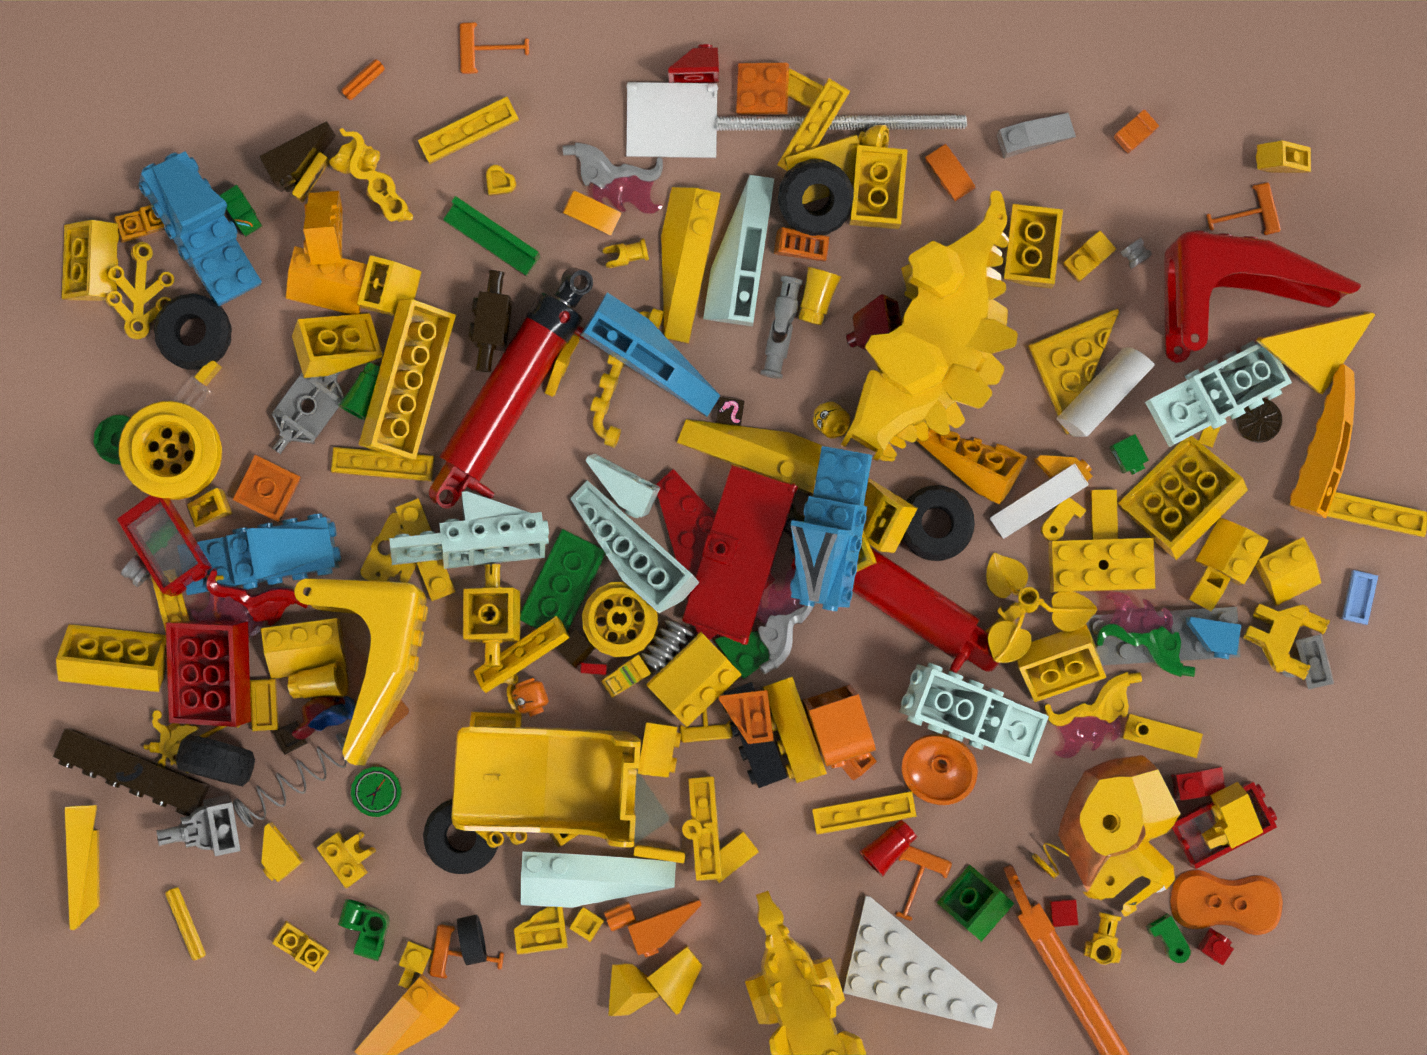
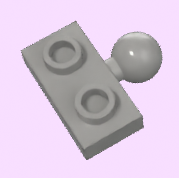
(1313, 652)

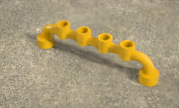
(609, 383)

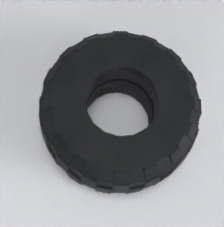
(836, 210)
(174, 316)
(961, 523)
(215, 760)
(444, 854)

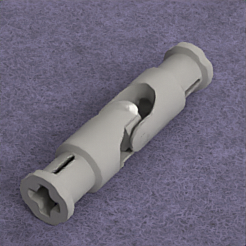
(785, 311)

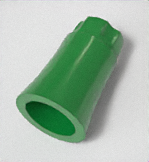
(360, 394)

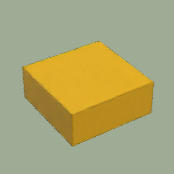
(208, 372)
(586, 924)

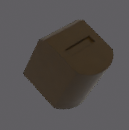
(575, 648)

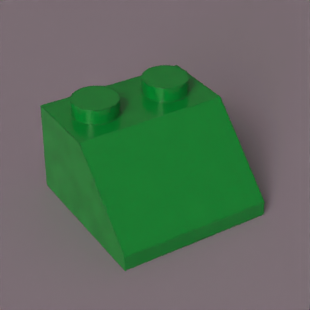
(975, 903)

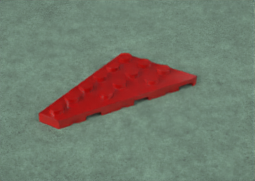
(687, 524)

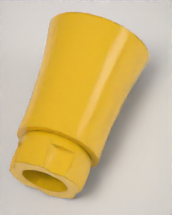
(817, 295)
(320, 681)

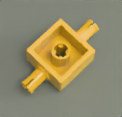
(483, 601)

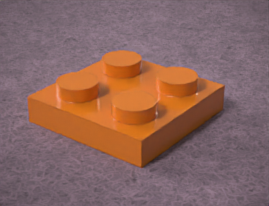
(762, 88)
(267, 488)

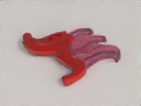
(238, 605)

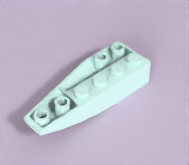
(738, 263)

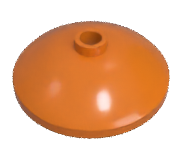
(936, 781)

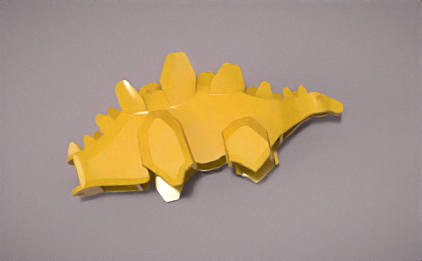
(943, 342)
(797, 993)

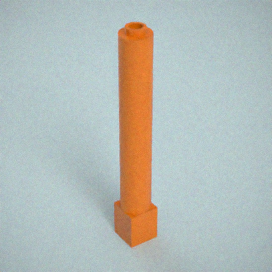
(1071, 982)

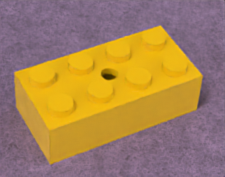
(1076, 565)

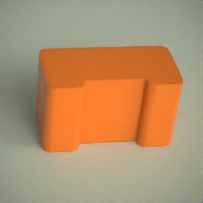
(1136, 131)

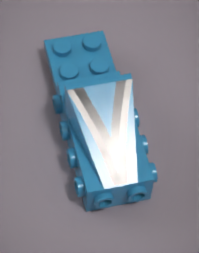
(832, 530)

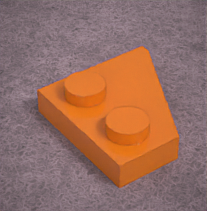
(750, 714)

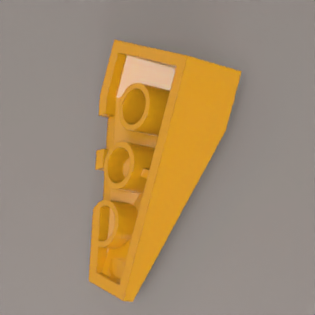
(982, 467)
(412, 1019)

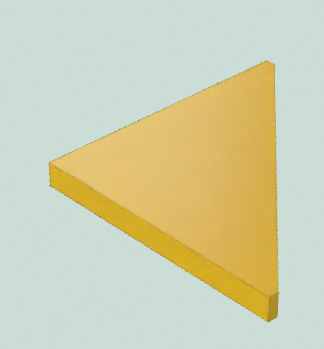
(1318, 348)
(1071, 358)

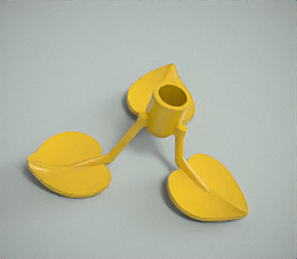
(1010, 642)

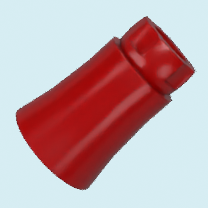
(888, 847)

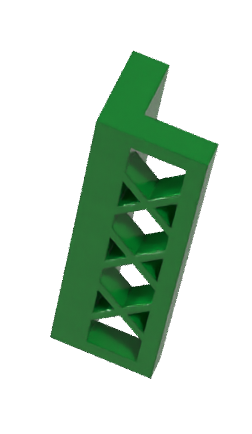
(491, 236)

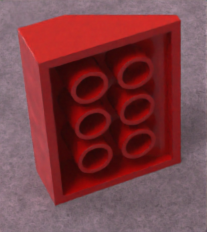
(208, 672)

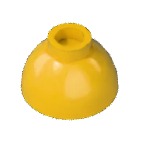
(875, 136)

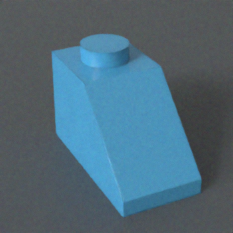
(1216, 636)

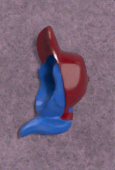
(323, 712)

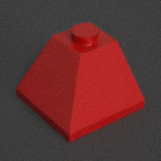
(696, 66)

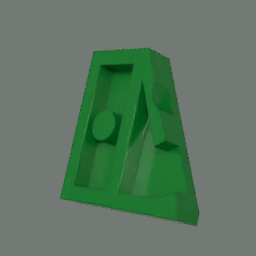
(745, 657)

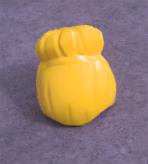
(367, 161)

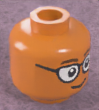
(530, 697)

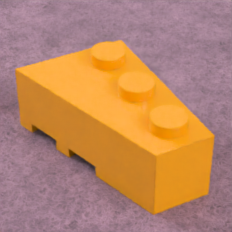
(323, 227)

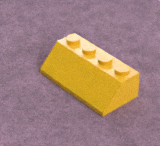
(112, 658)
(794, 730)

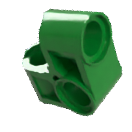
(358, 917)

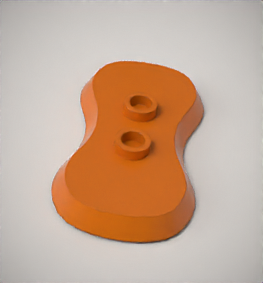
(1245, 903)

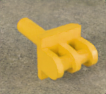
(1009, 614)

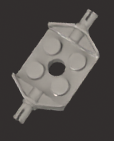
(303, 426)

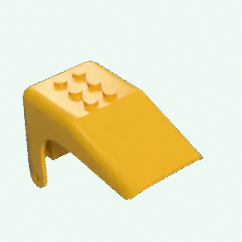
(395, 625)
(546, 781)

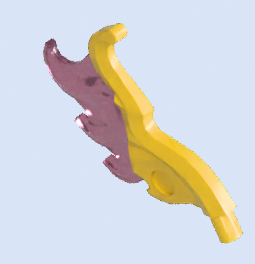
(1094, 721)

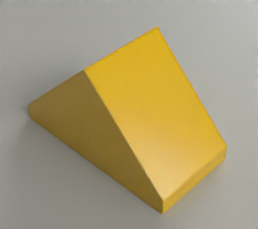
(209, 507)

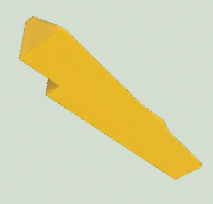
(82, 863)

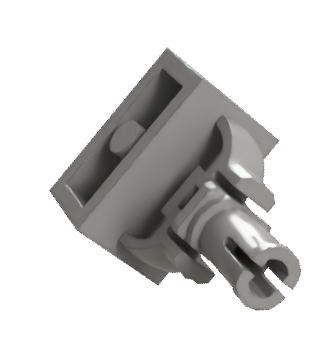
(207, 828)

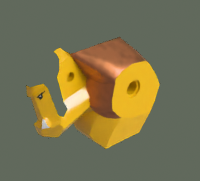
(1110, 828)

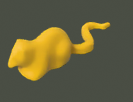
(380, 185)

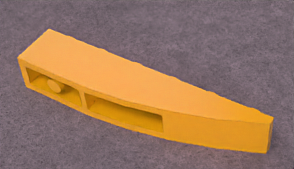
(1328, 450)

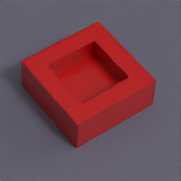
(594, 668)
(1064, 913)

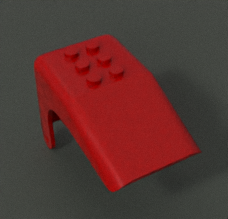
(1209, 261)

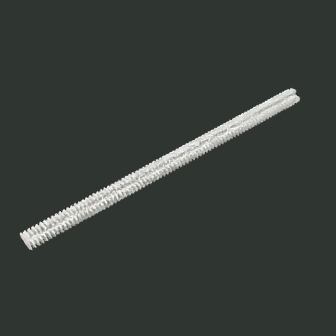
(841, 122)

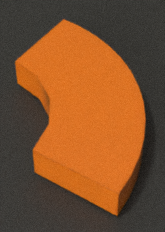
(1018, 891)

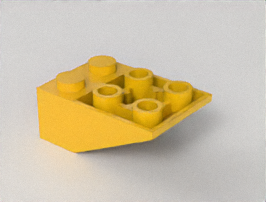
(885, 517)

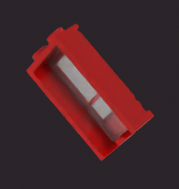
(1191, 825)

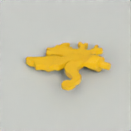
(168, 744)

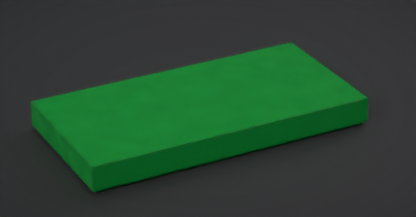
(562, 581)

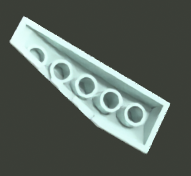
(633, 553)
(589, 879)

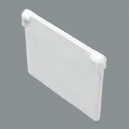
(671, 120)

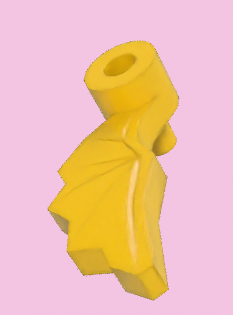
(510, 682)

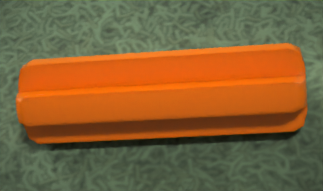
(363, 79)

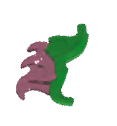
(1146, 628)

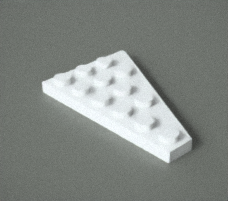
(903, 971)

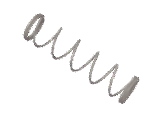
(243, 811)

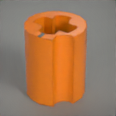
(620, 916)

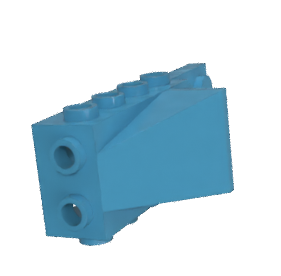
(198, 226)
(271, 553)

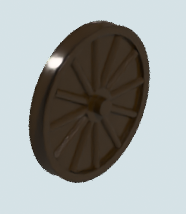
(1261, 422)

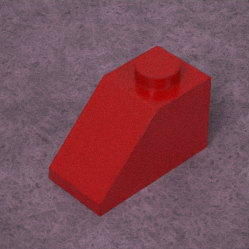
(1197, 783)

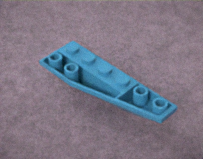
(647, 351)

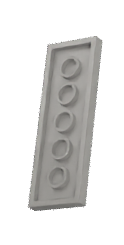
(1119, 652)

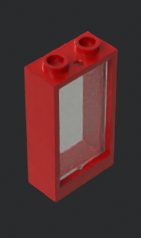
(164, 544)

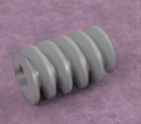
(666, 645)

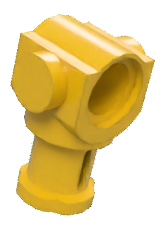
(1105, 936)

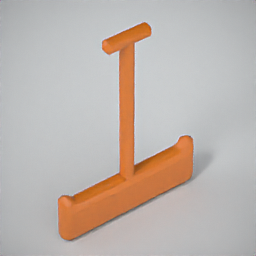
(468, 48)
(1267, 208)
(927, 861)
(441, 952)

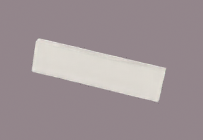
(1039, 501)

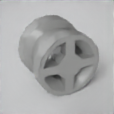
(1136, 253)
(136, 571)

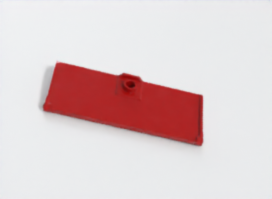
(739, 554)

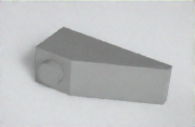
(1035, 134)

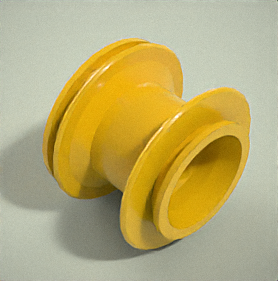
(148, 427)

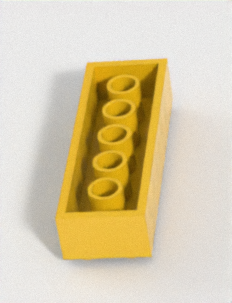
(407, 379)

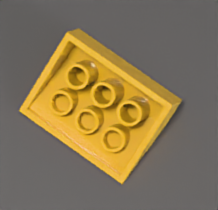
(1183, 496)

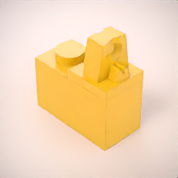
(1234, 818)

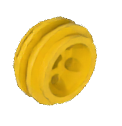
(598, 635)

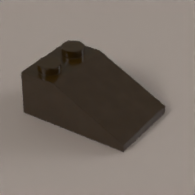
(291, 160)

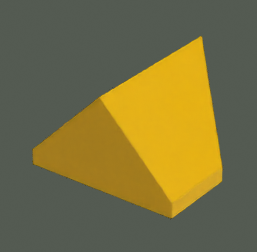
(629, 990)

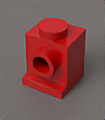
(1216, 946)

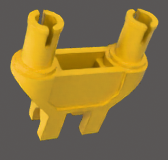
(1281, 635)

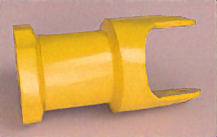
(627, 253)

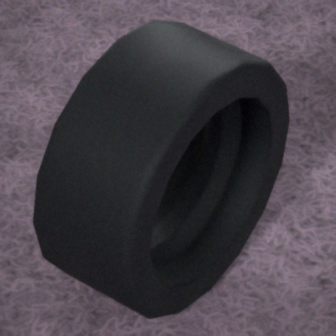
(471, 939)

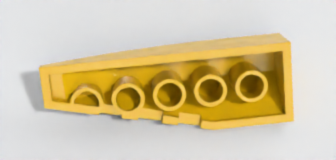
(685, 252)
(758, 450)

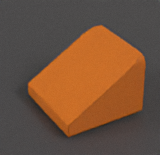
(857, 768)

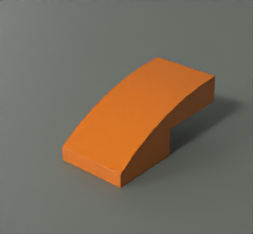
(950, 172)

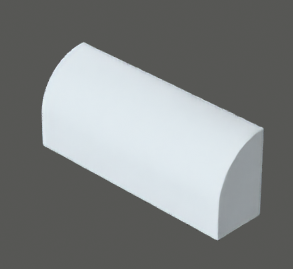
(1105, 392)

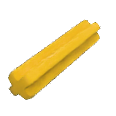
(185, 923)

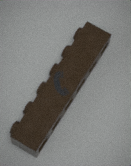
(131, 771)

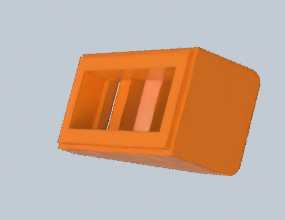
(780, 248)

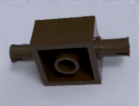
(492, 321)

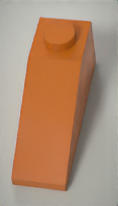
(657, 929)

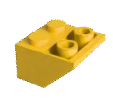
(386, 284)

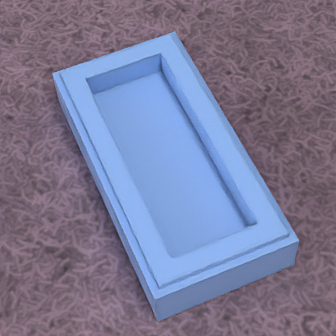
(1359, 597)

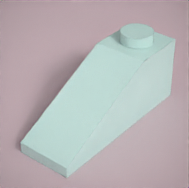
(625, 487)

